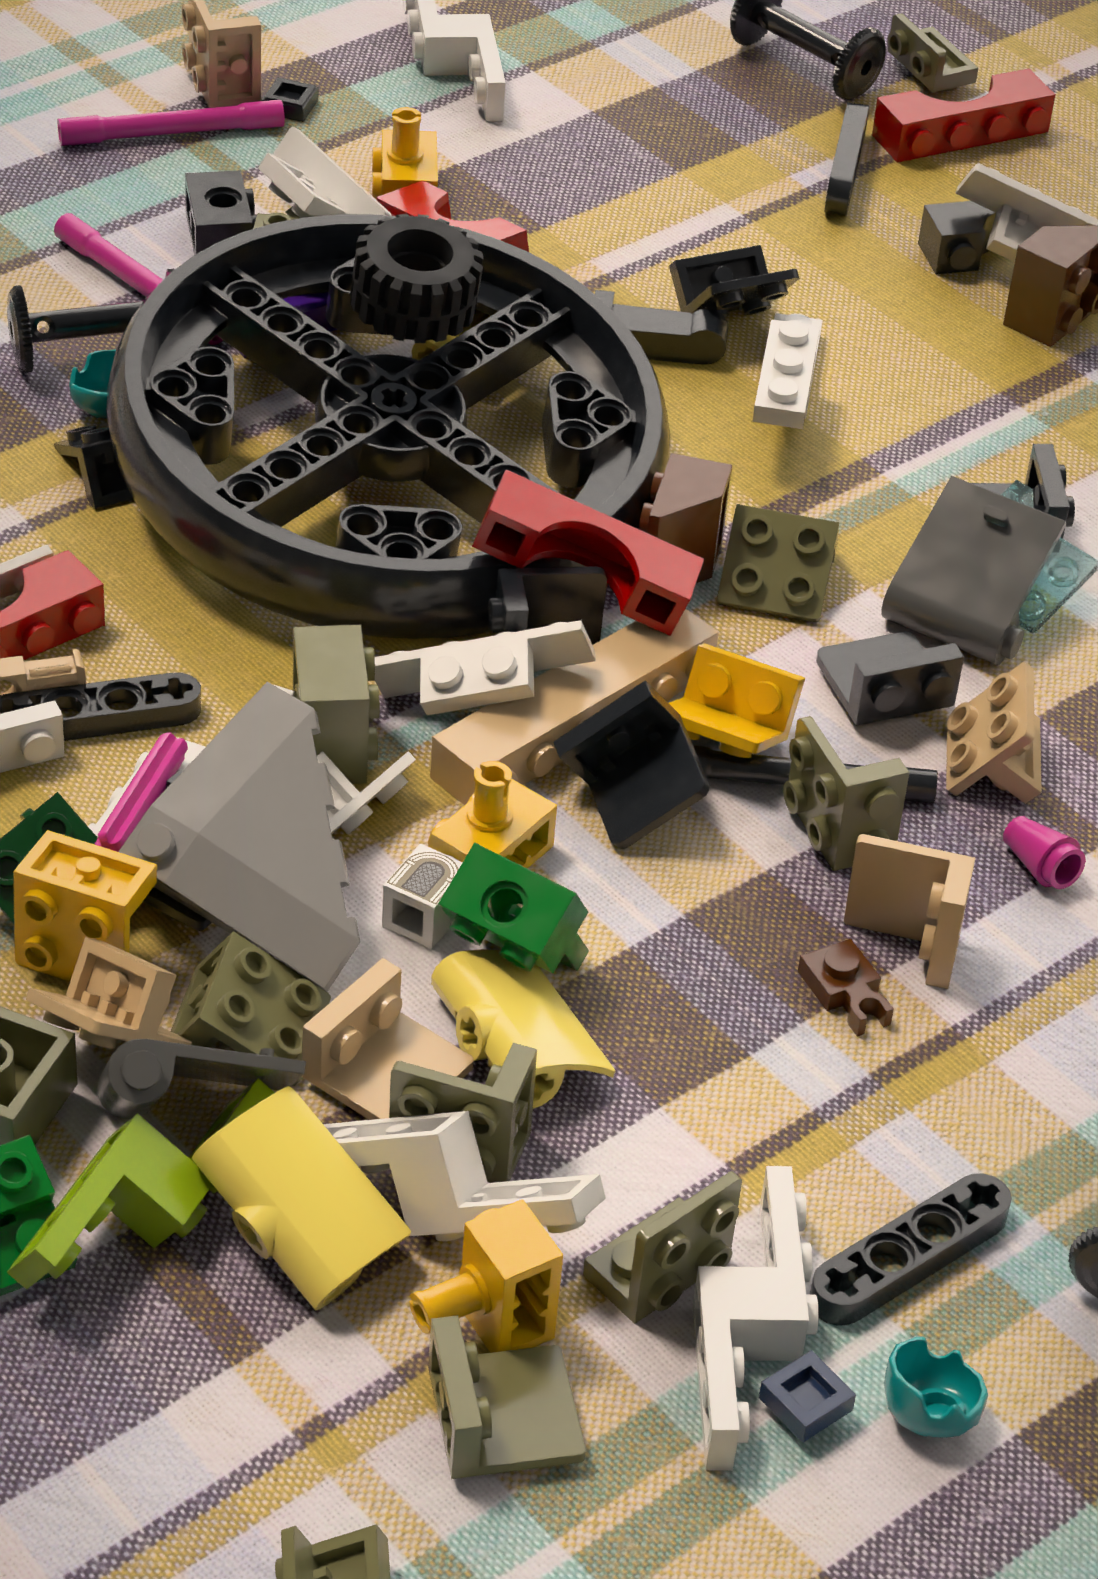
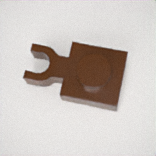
(845, 978)

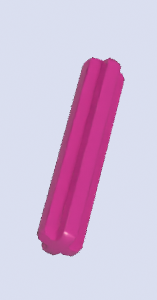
(143, 790)

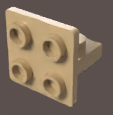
(997, 738)
(111, 997)

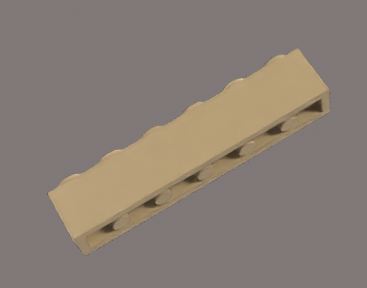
(524, 729)

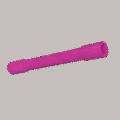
(243, 116)
(91, 244)

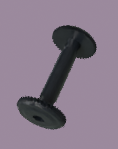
(855, 62)
(61, 323)

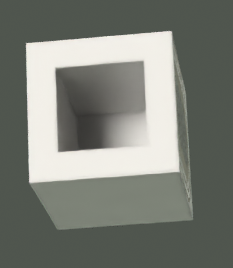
(414, 893)

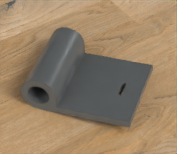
(971, 575)
(144, 1069)

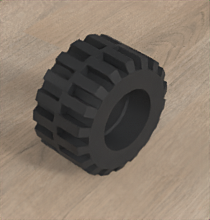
(416, 278)

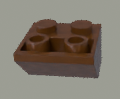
(1054, 282)
(690, 507)

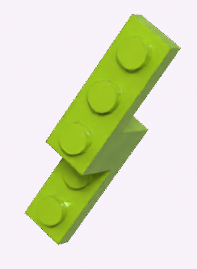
(136, 1179)

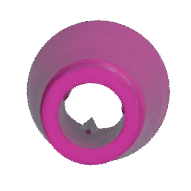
(1045, 852)

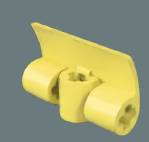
(507, 1005)
(299, 1196)

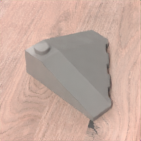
(253, 841)

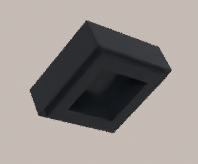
(296, 97)

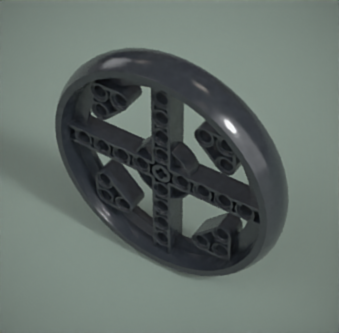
(374, 419)

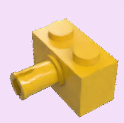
(405, 154)
(500, 818)
(504, 1283)

